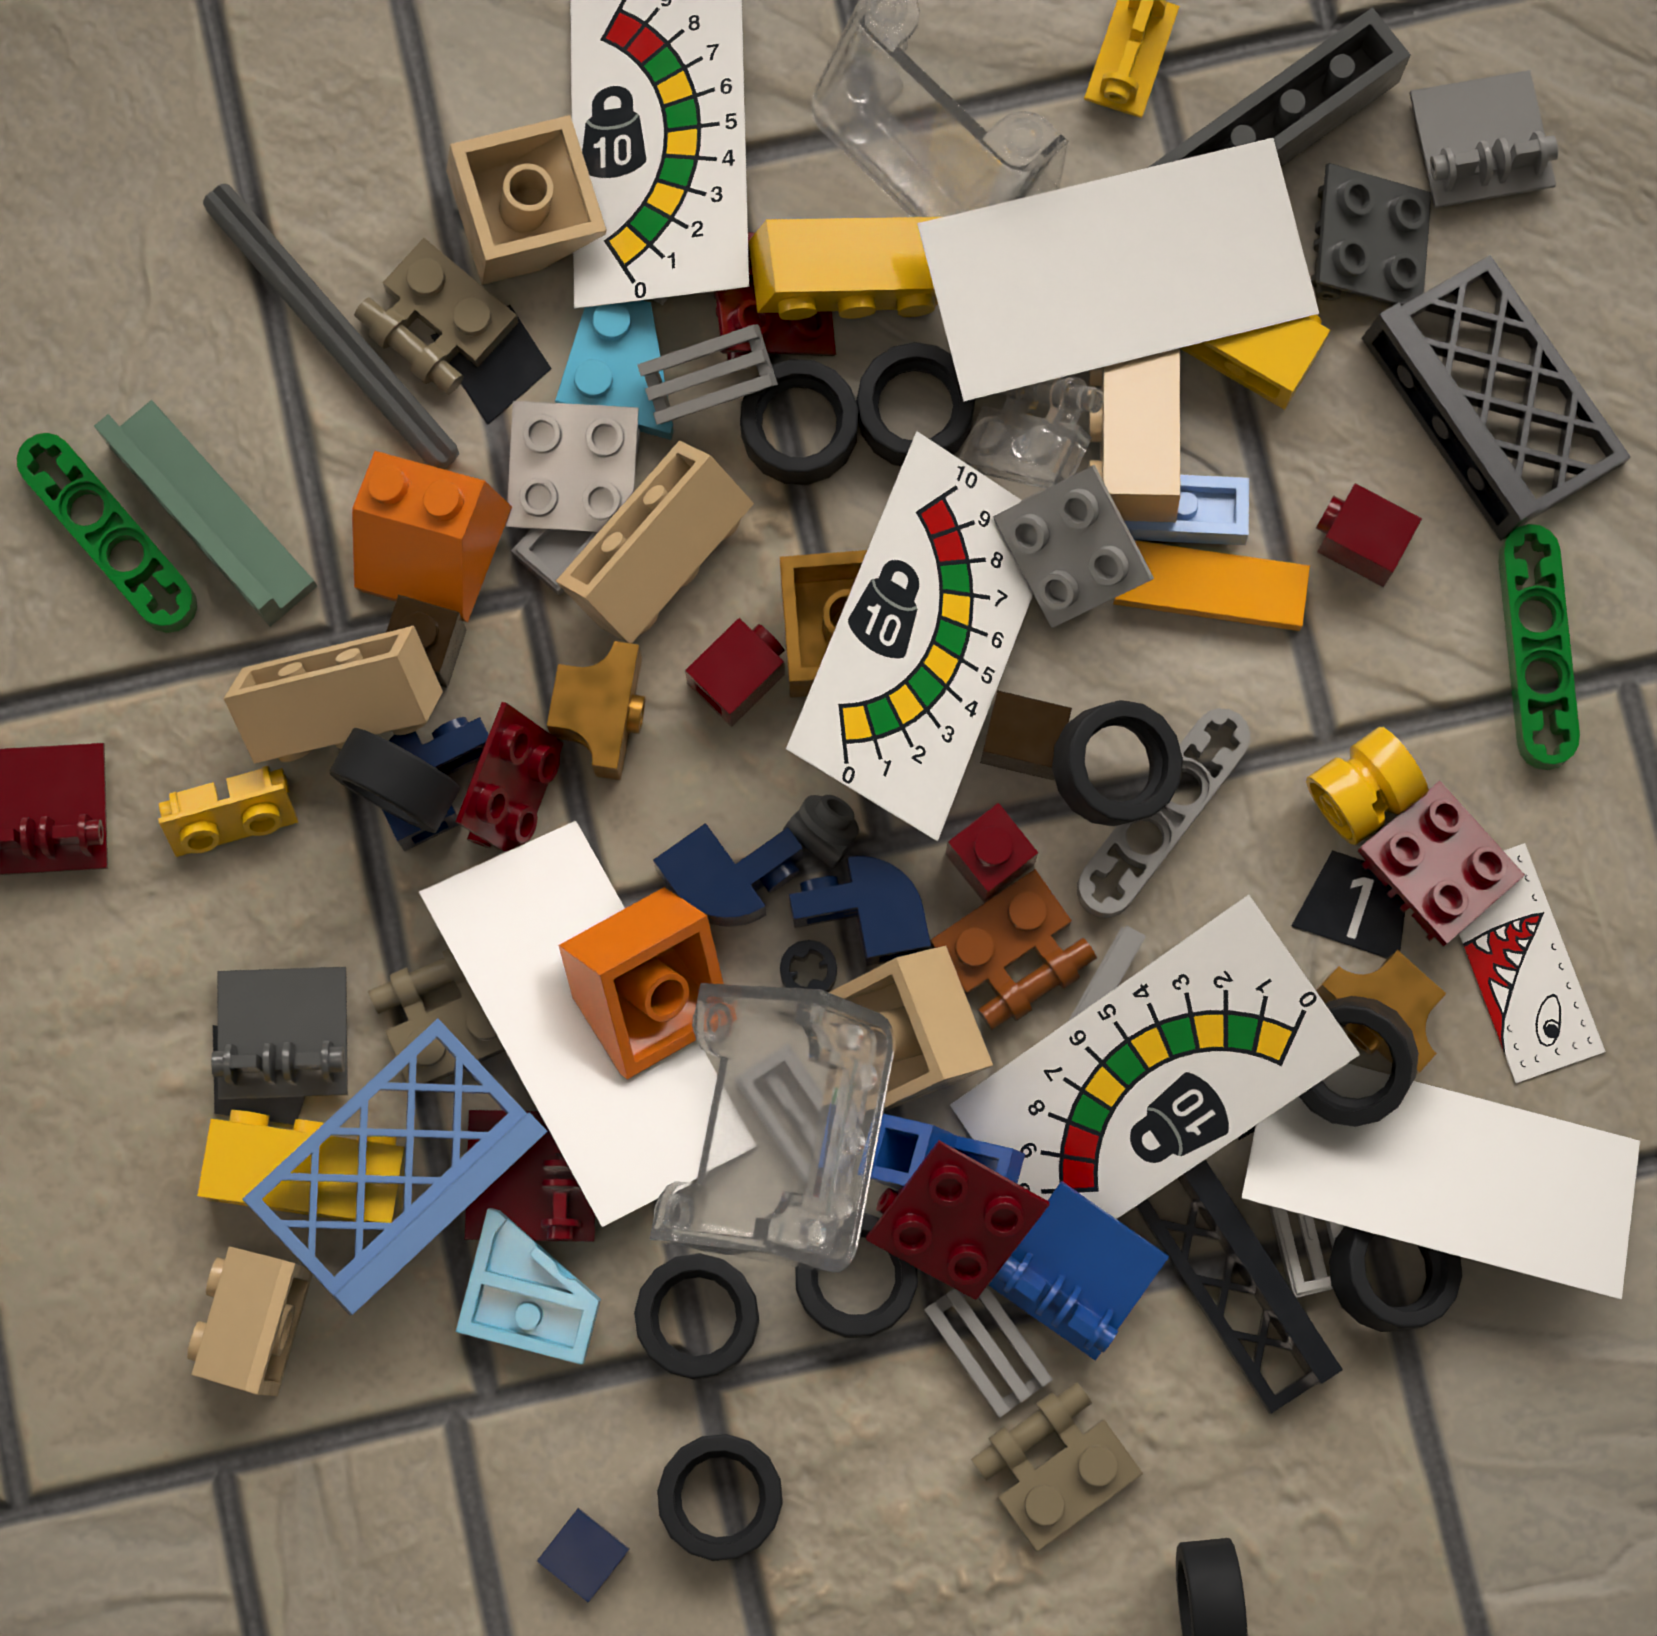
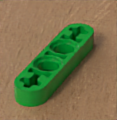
(110, 529)
(1547, 646)

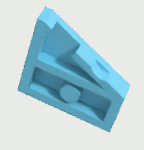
(605, 362)
(526, 1296)

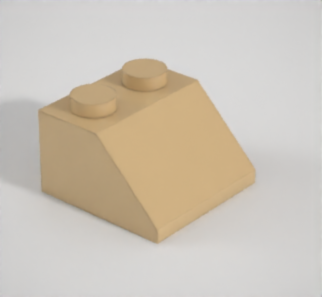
(524, 198)
(930, 1023)
(249, 1321)

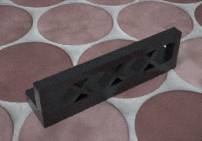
(1262, 1282)

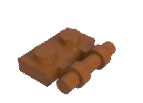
(1004, 931)

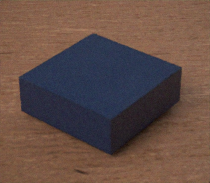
(583, 1555)

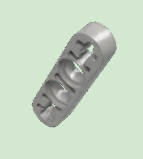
(1171, 820)

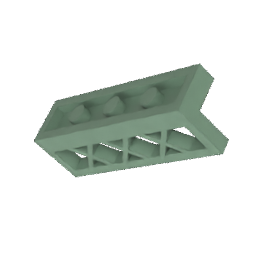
(208, 511)

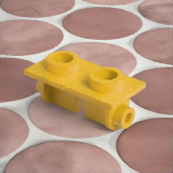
(1131, 55)
(200, 821)

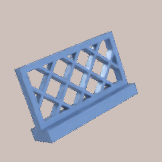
(431, 1210)

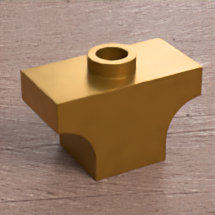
(600, 707)
(1397, 985)

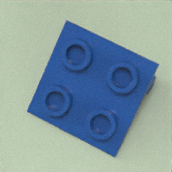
(1079, 1271)

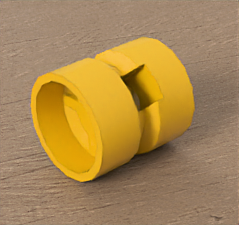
(1373, 781)

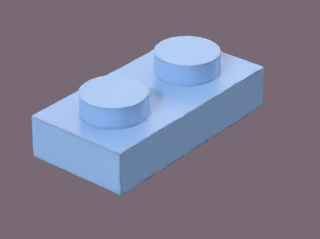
(1208, 513)

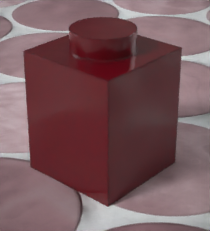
(1366, 533)
(737, 670)
(991, 853)

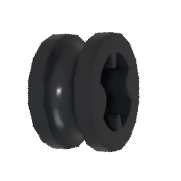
(800, 951)

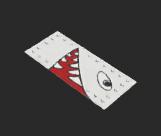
(1529, 979)

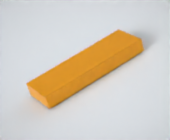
(1221, 586)

